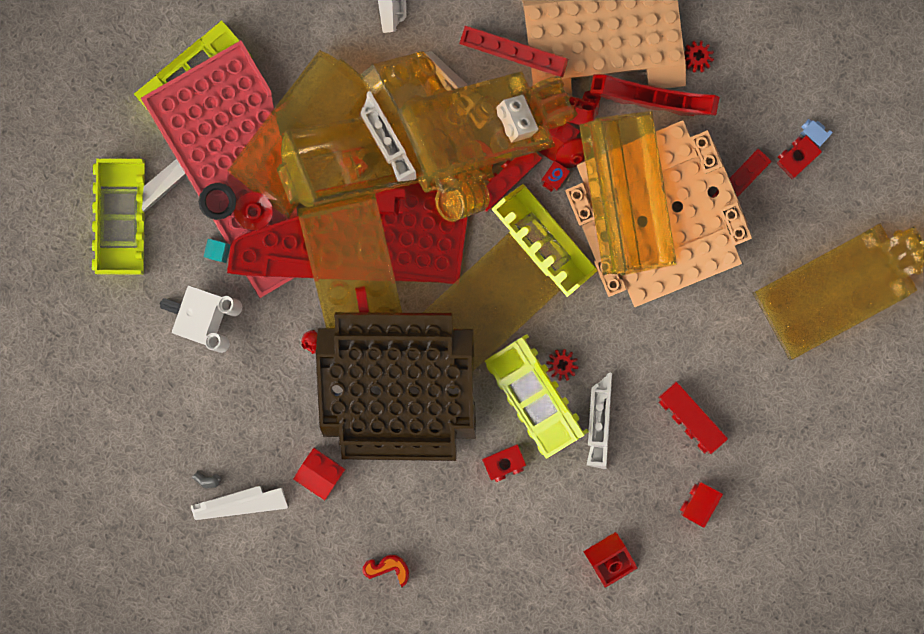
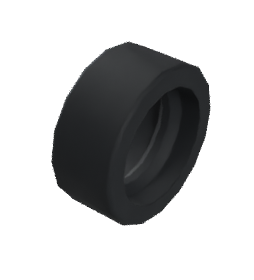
(231, 196)

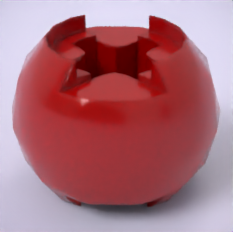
(309, 341)

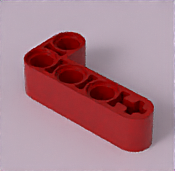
(586, 108)

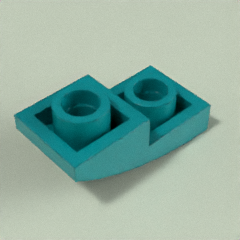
(217, 250)

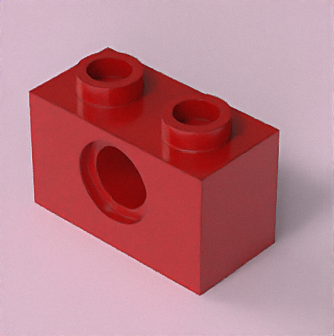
(809, 153)
(512, 454)

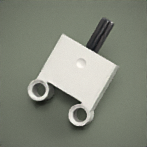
(201, 316)

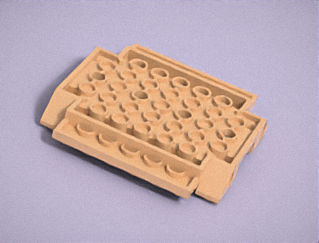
(701, 232)

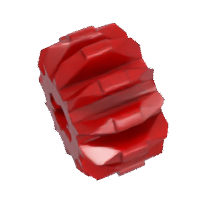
(703, 62)
(567, 368)

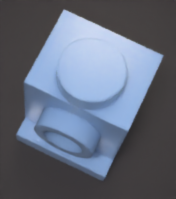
(815, 132)

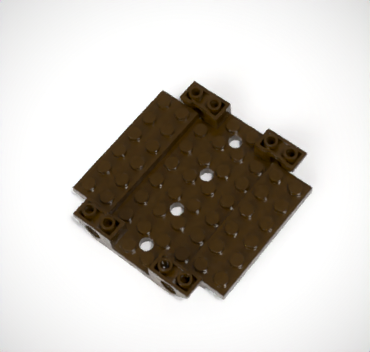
(395, 355)

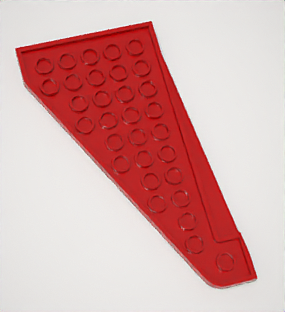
(418, 242)

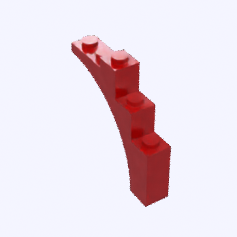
(654, 98)

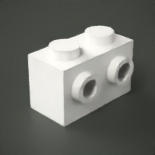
(517, 118)

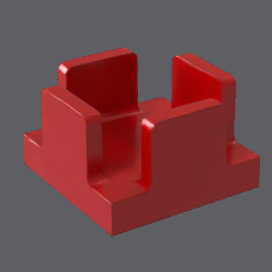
(387, 198)

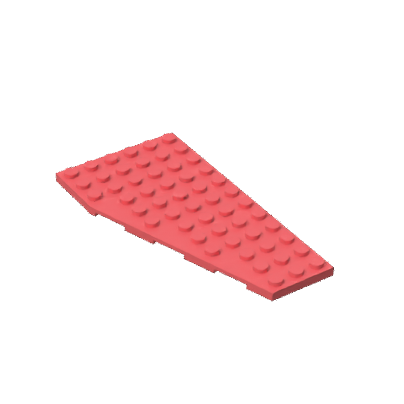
(207, 123)

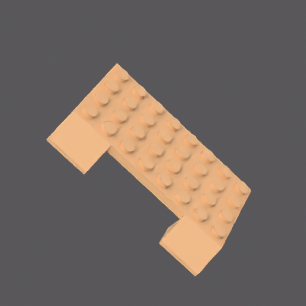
(609, 38)

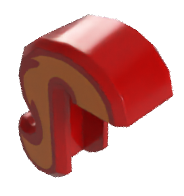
(387, 564)

